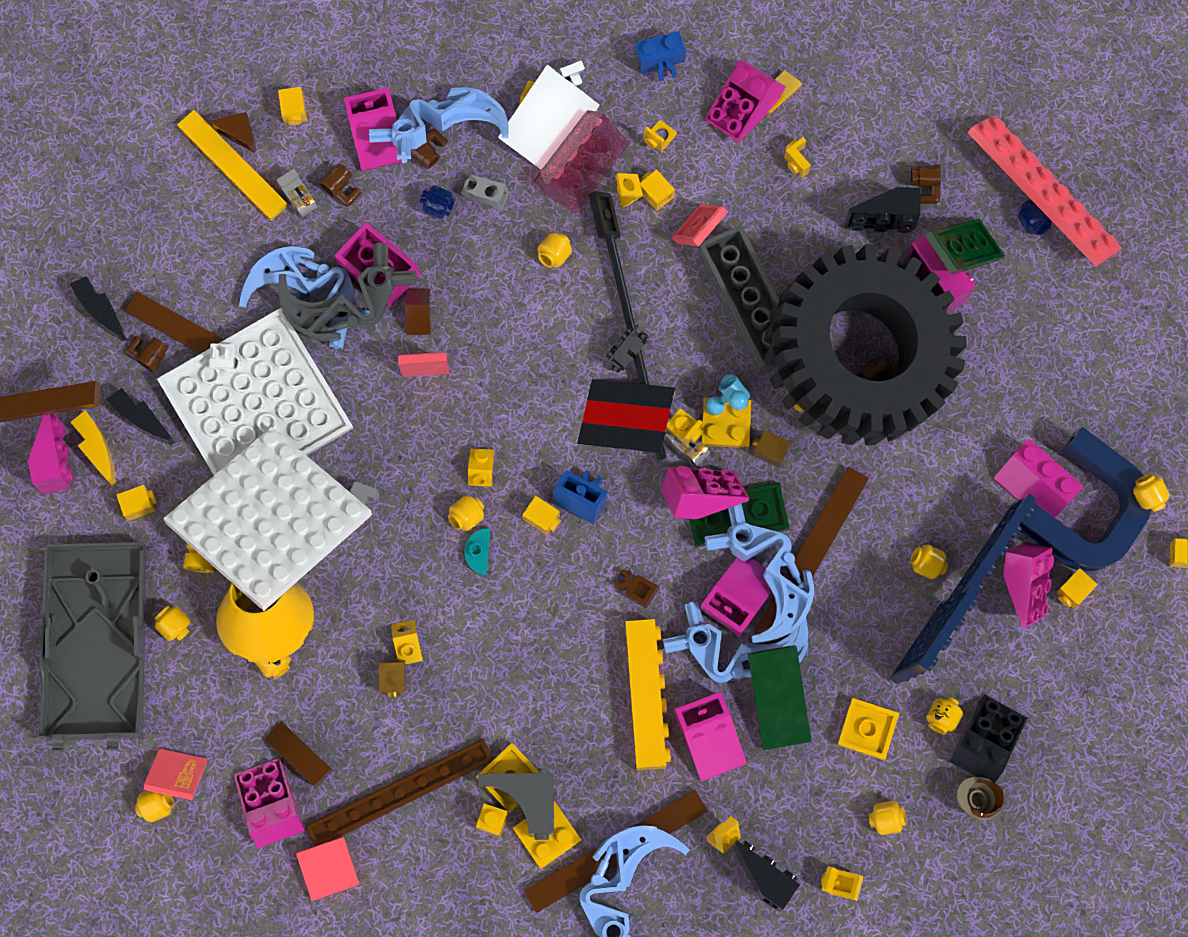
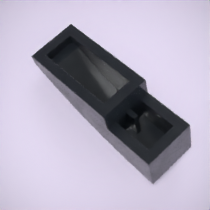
(98, 307)
(139, 417)

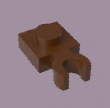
(638, 590)

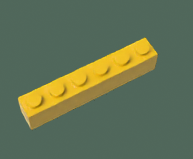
(646, 695)

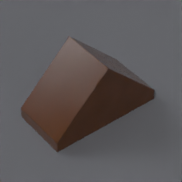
(237, 129)
(418, 311)

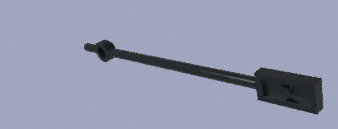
(608, 229)

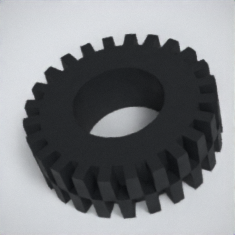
(904, 305)

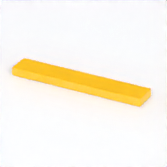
(232, 165)

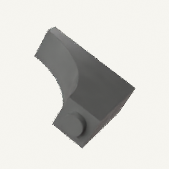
(532, 793)

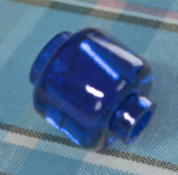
(437, 202)
(1033, 219)

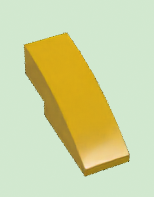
(95, 446)

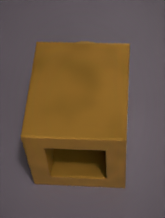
(770, 448)
(392, 678)

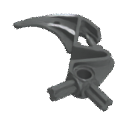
(375, 296)

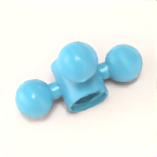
(732, 391)

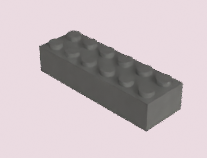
(742, 289)

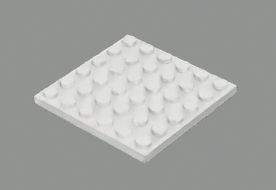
(269, 387)
(267, 517)

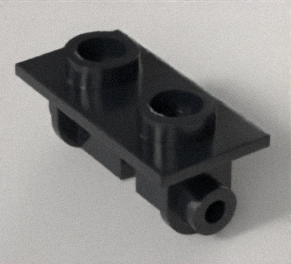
(619, 355)

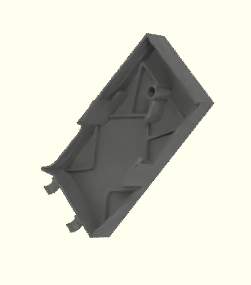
(93, 643)

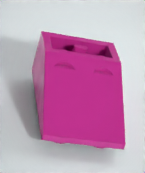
(744, 100)
(368, 112)
(48, 457)
(701, 491)
(1028, 580)
(738, 596)
(710, 736)
(268, 803)

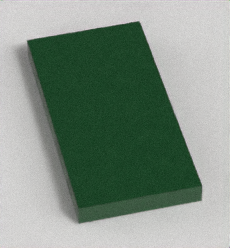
(965, 246)
(762, 510)
(779, 697)

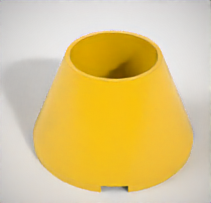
(265, 634)

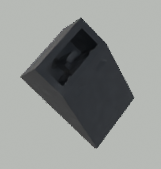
(891, 210)
(988, 739)
(769, 882)

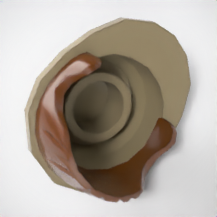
(980, 798)

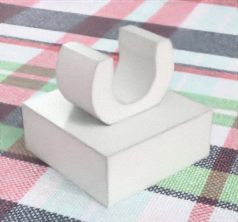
(572, 72)
(222, 356)

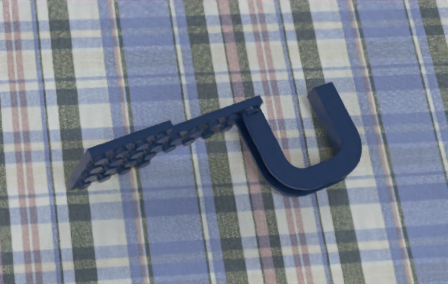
(1044, 530)

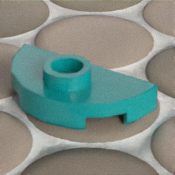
(477, 551)

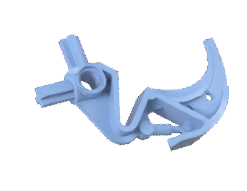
(460, 106)
(288, 257)
(759, 540)
(708, 653)
(628, 838)

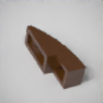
(298, 754)

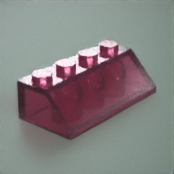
(581, 161)

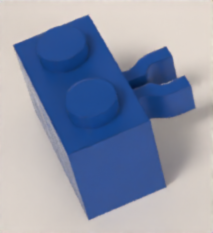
(660, 53)
(580, 495)

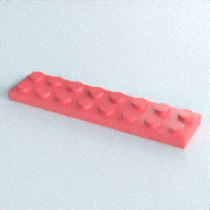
(1045, 190)

